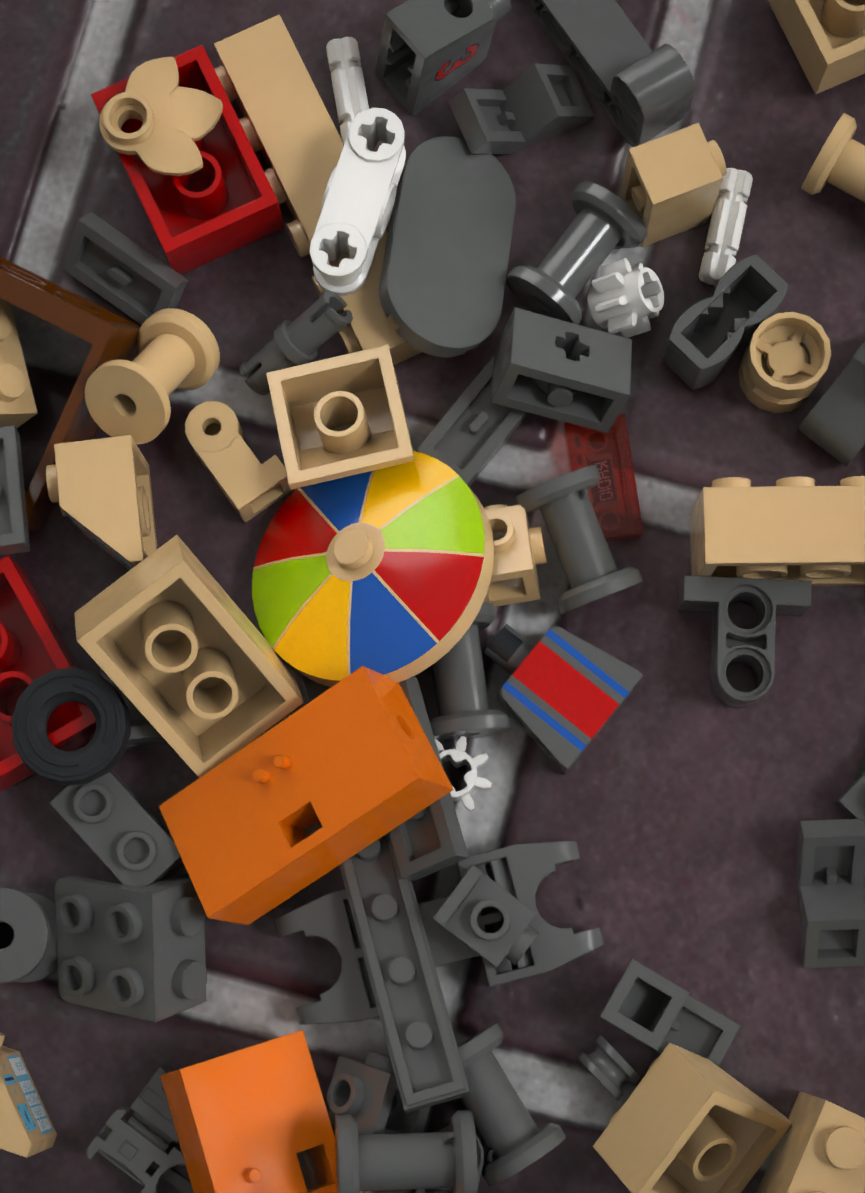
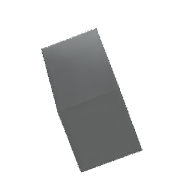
(526, 112)
(831, 892)
(663, 1012)

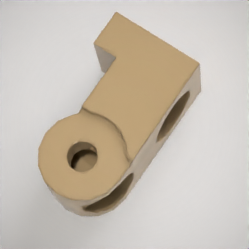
(231, 463)

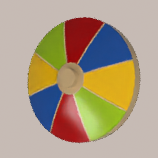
(373, 571)

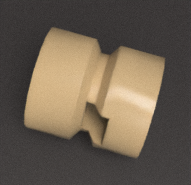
(784, 362)

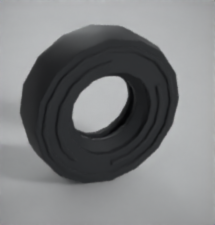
(31, 720)

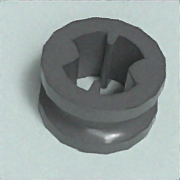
(608, 1067)

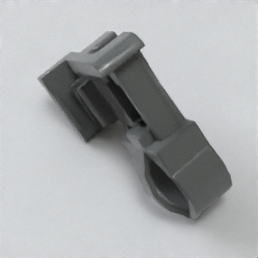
(144, 1140)

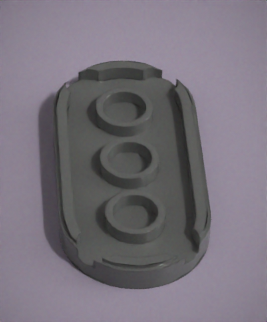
(448, 247)

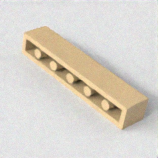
(301, 149)

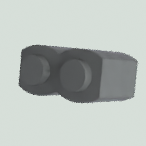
(716, 326)

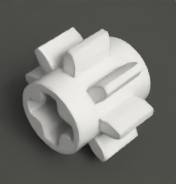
(625, 298)
(458, 759)

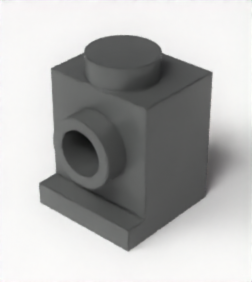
(461, 911)

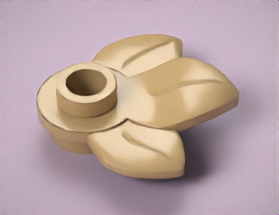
(170, 118)

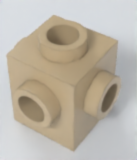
(515, 556)

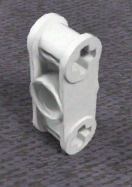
(358, 201)

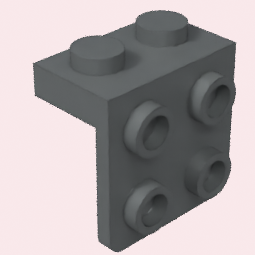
(131, 946)

